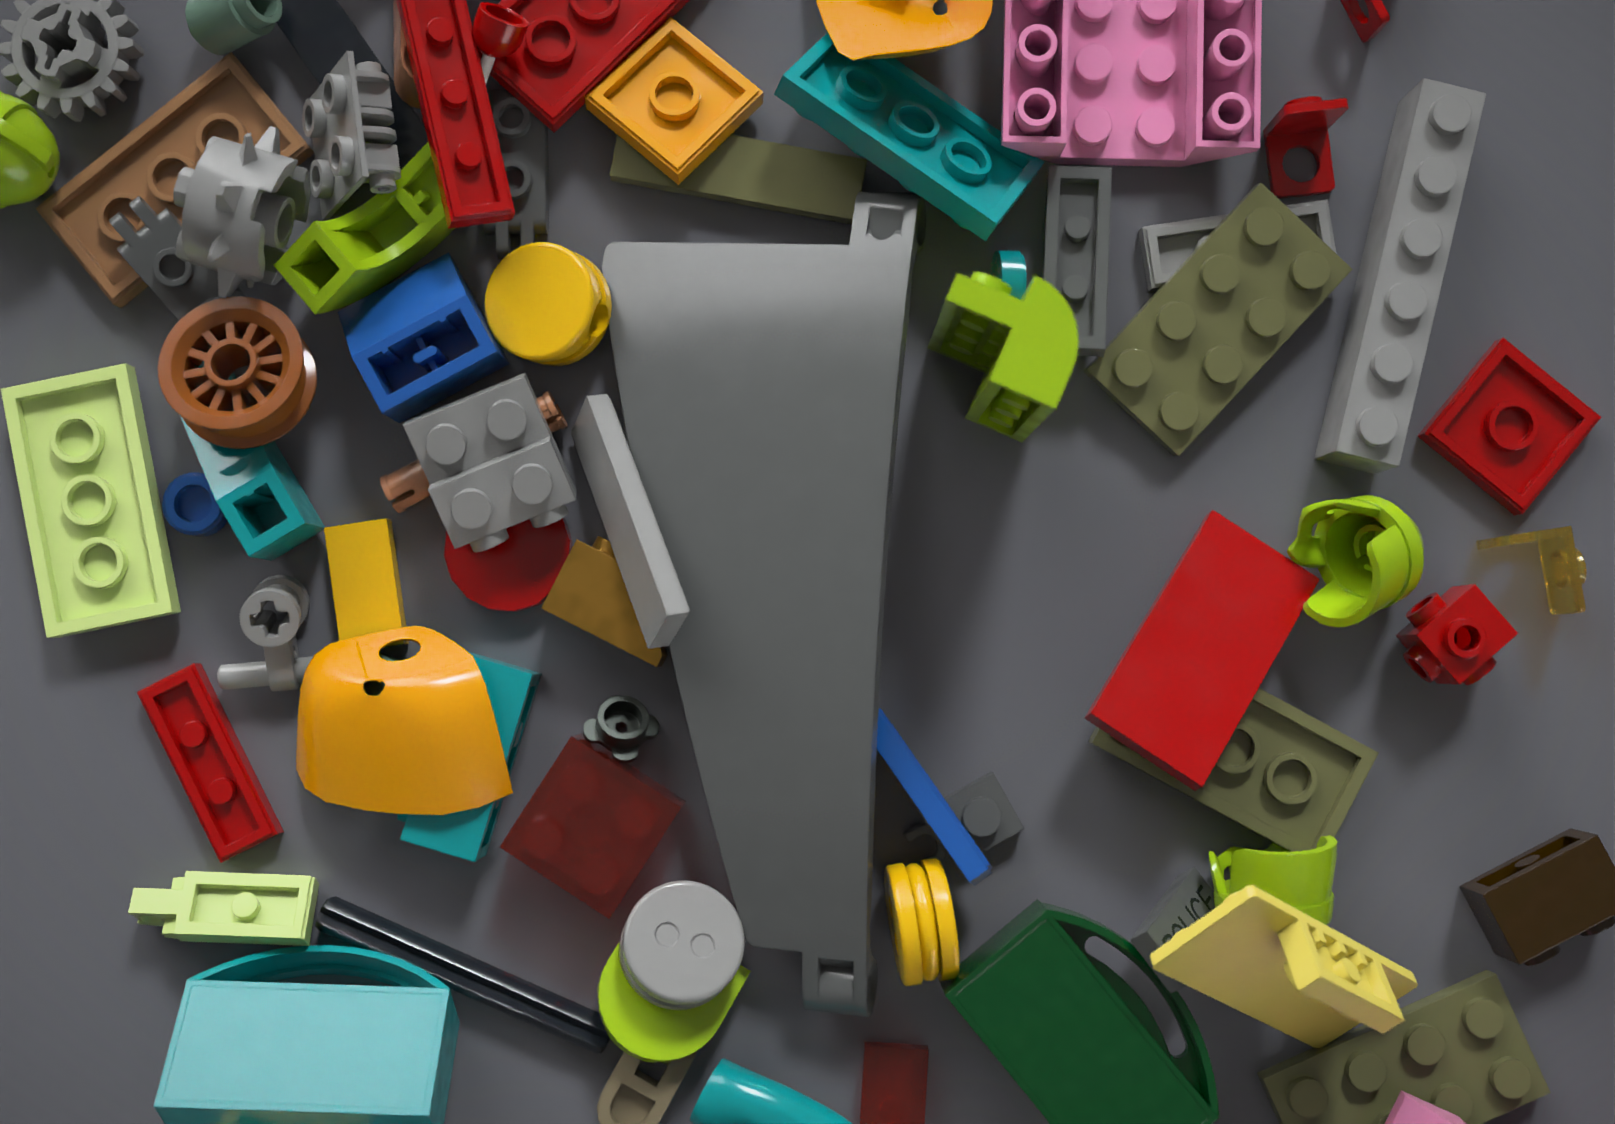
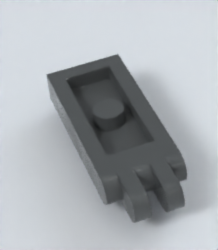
(525, 159)
(154, 259)

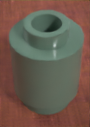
(230, 24)

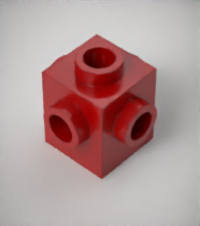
(1454, 636)

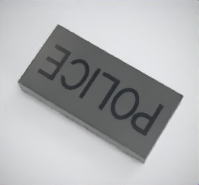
(1179, 907)

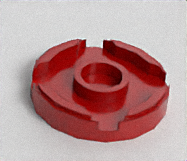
(514, 572)

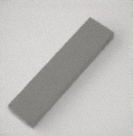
(629, 522)

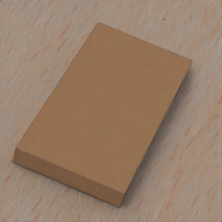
(147, 163)

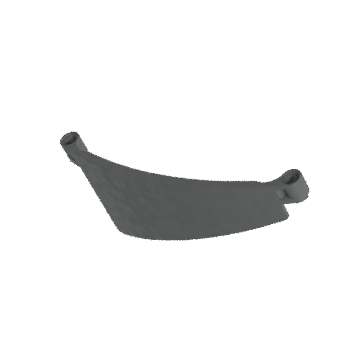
(768, 451)

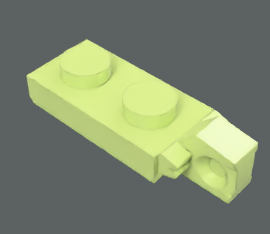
(231, 908)

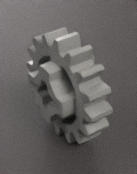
(70, 77)

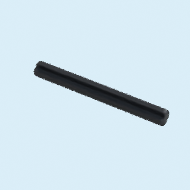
(465, 974)

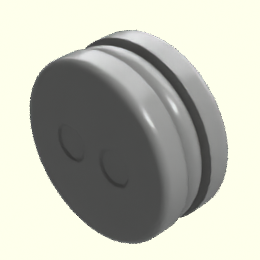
(681, 945)

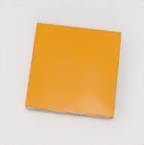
(674, 100)

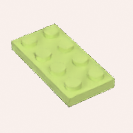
(90, 500)

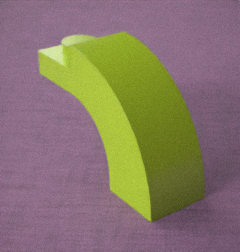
(371, 245)

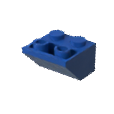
(420, 339)

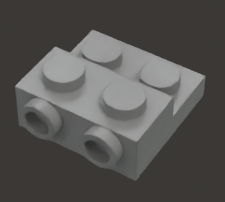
(491, 464)

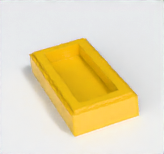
(365, 578)

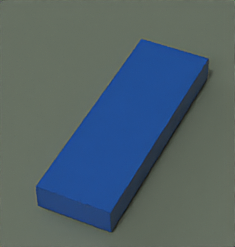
(931, 802)

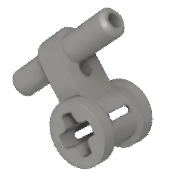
(282, 665)

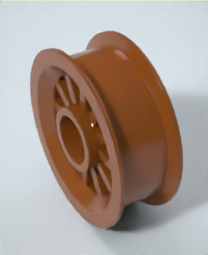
(216, 342)

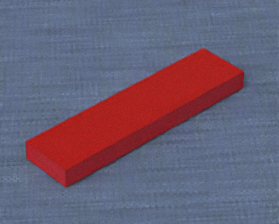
(456, 112)

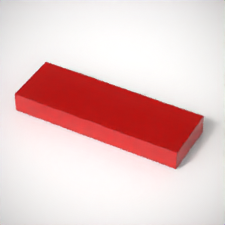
(210, 762)

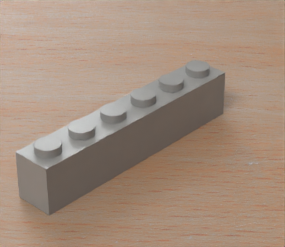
(1400, 277)

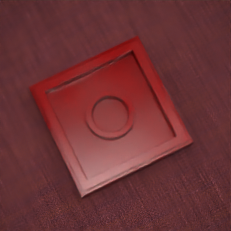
(1509, 426)

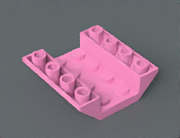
(1131, 80)

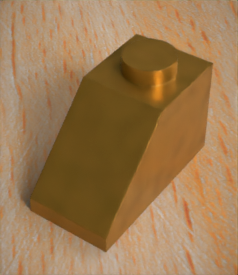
(595, 599)

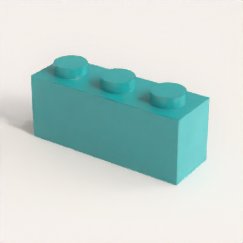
(470, 831)

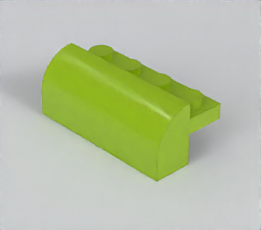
(1018, 344)

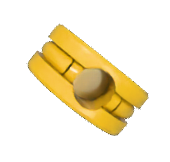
(547, 304)
(921, 922)

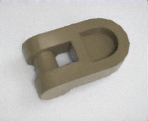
(636, 1097)

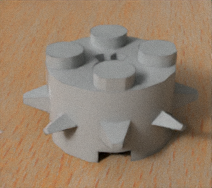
(240, 209)

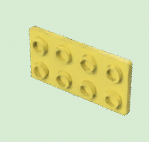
(1285, 969)

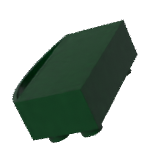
(1077, 1029)

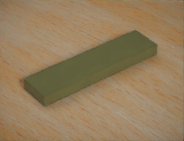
(758, 176)

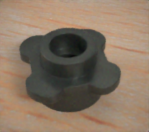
(625, 713)

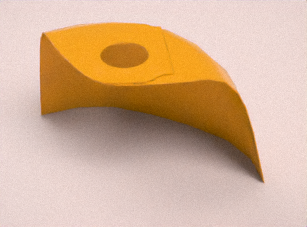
(900, 26)
(415, 746)

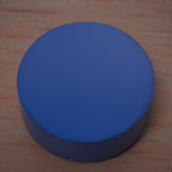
(191, 506)

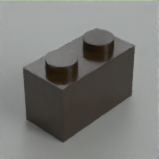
(1545, 897)

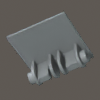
(351, 134)

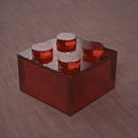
(592, 824)

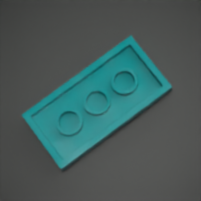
(911, 133)

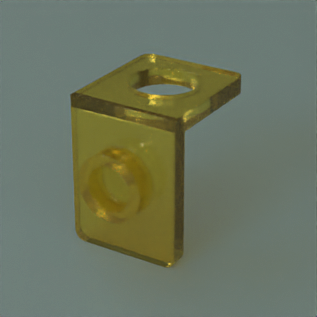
(1561, 565)

